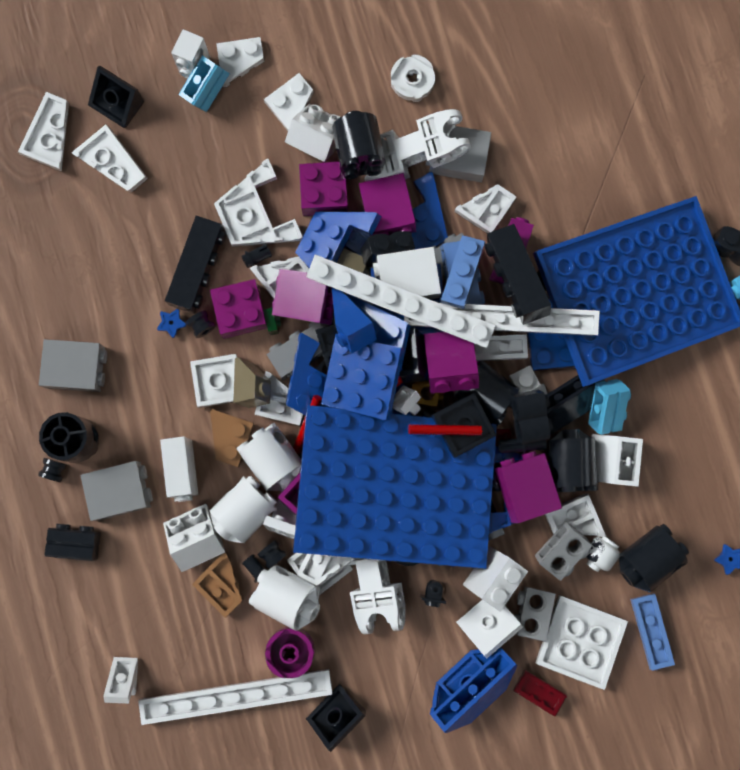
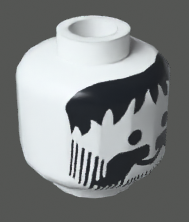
(602, 554)

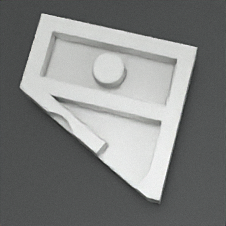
(239, 57)
(289, 99)
(487, 208)
(268, 273)
(277, 408)
(578, 513)
(320, 568)

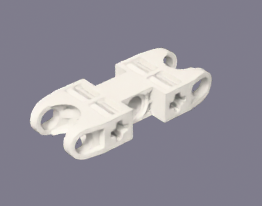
(427, 143)
(376, 596)

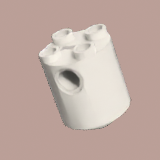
(271, 458)
(242, 510)
(286, 597)

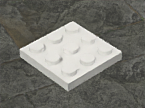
(581, 642)

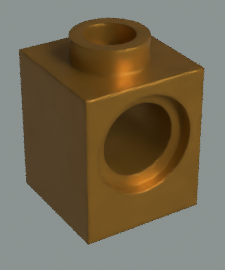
(437, 397)

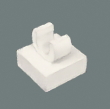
(406, 400)

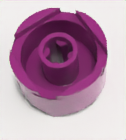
(289, 666)

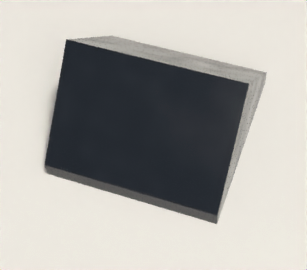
(114, 97)
(336, 717)

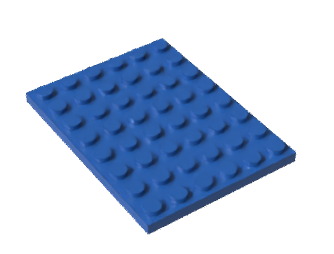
(650, 280)
(391, 492)

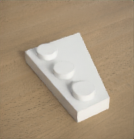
(47, 132)
(111, 158)

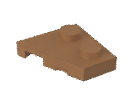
(229, 434)
(220, 585)

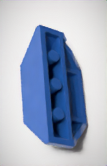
(470, 688)

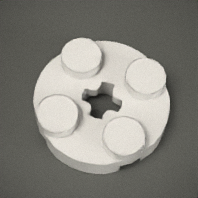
(408, 66)

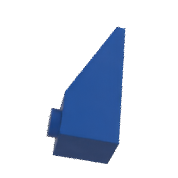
(353, 326)

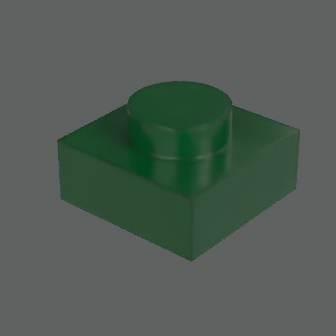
(272, 321)

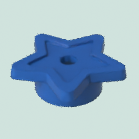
(177, 322)
(723, 559)

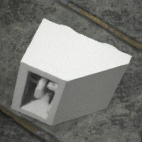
(313, 132)
(618, 459)
(193, 538)

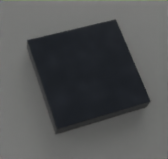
(464, 412)

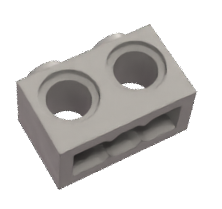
(558, 547)
(540, 614)

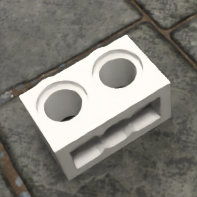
(188, 52)

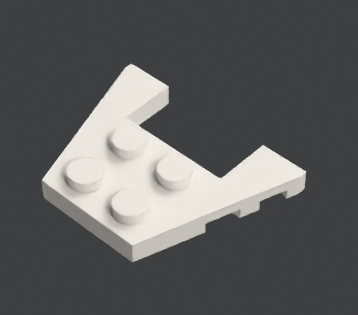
(246, 217)

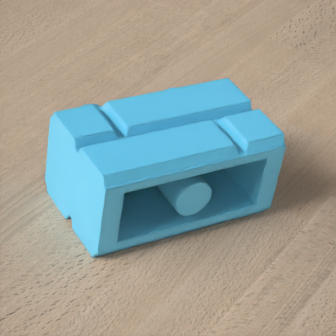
(204, 84)
(609, 406)

